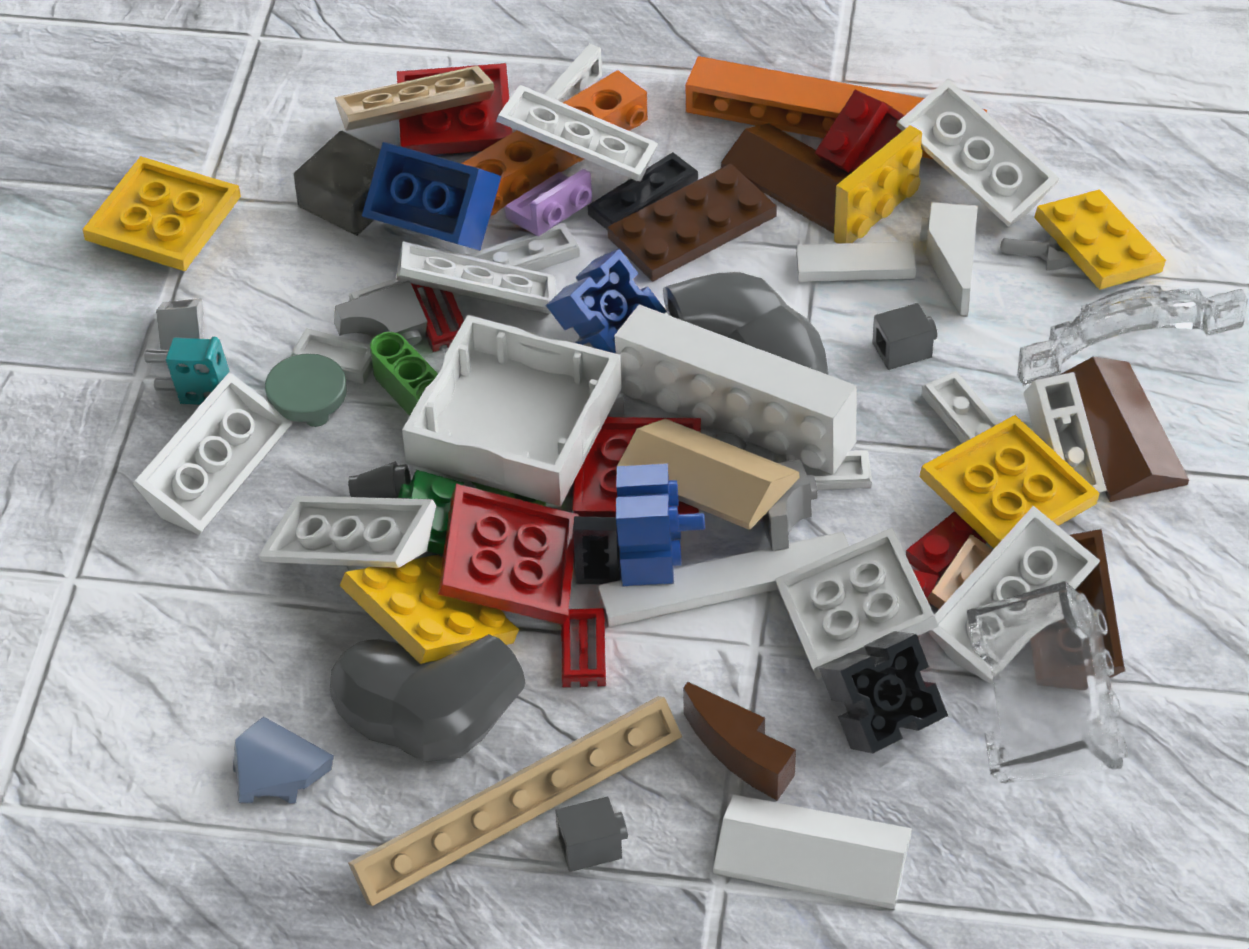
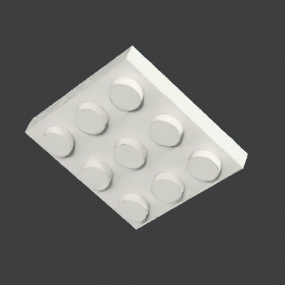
(855, 599)

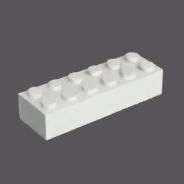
(737, 388)

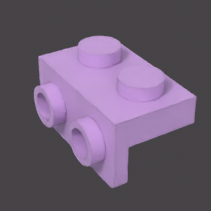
(551, 202)

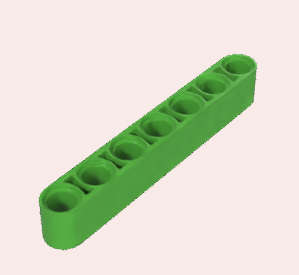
(406, 376)

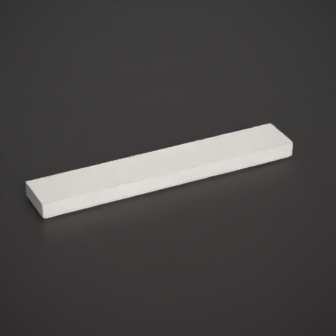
(525, 252)
(713, 581)

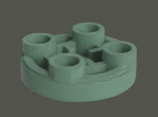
(306, 388)

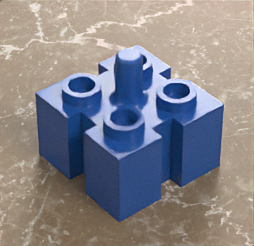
(602, 300)
(649, 524)

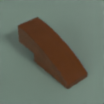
(739, 741)

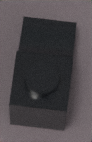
(596, 550)

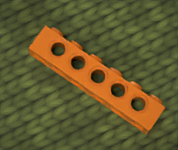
(529, 161)

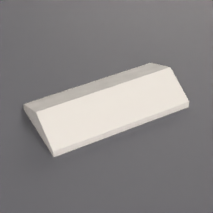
(578, 133)
(980, 153)
(475, 277)
(211, 455)
(351, 531)
(1025, 560)
(812, 851)

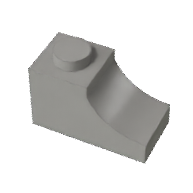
(386, 310)
(179, 320)
(790, 507)

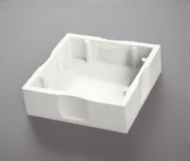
(513, 410)

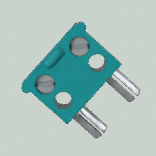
(194, 368)

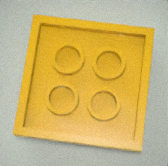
(162, 213)
(1003, 475)
(417, 617)

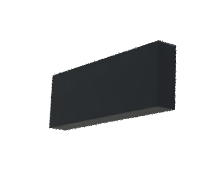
(631, 196)

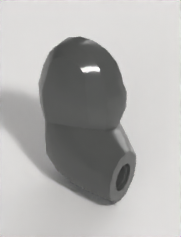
(747, 312)
(428, 707)

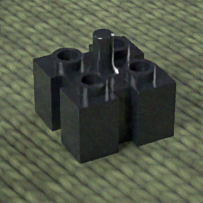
(883, 691)

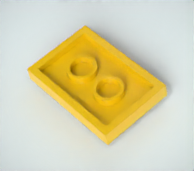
(878, 186)
(1099, 239)

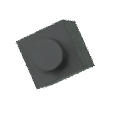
(904, 336)
(590, 833)

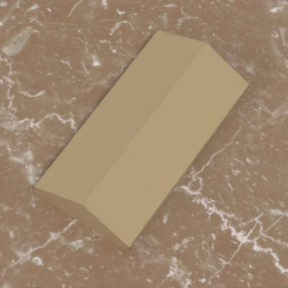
(414, 97)
(711, 472)

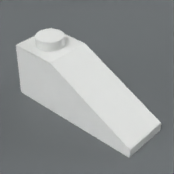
(951, 248)
(1063, 425)

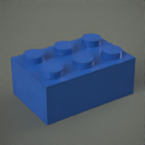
(431, 195)

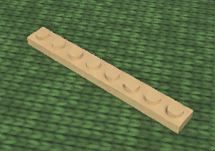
(514, 800)

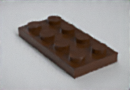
(691, 222)

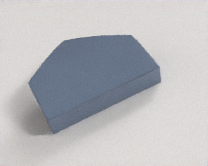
(276, 762)

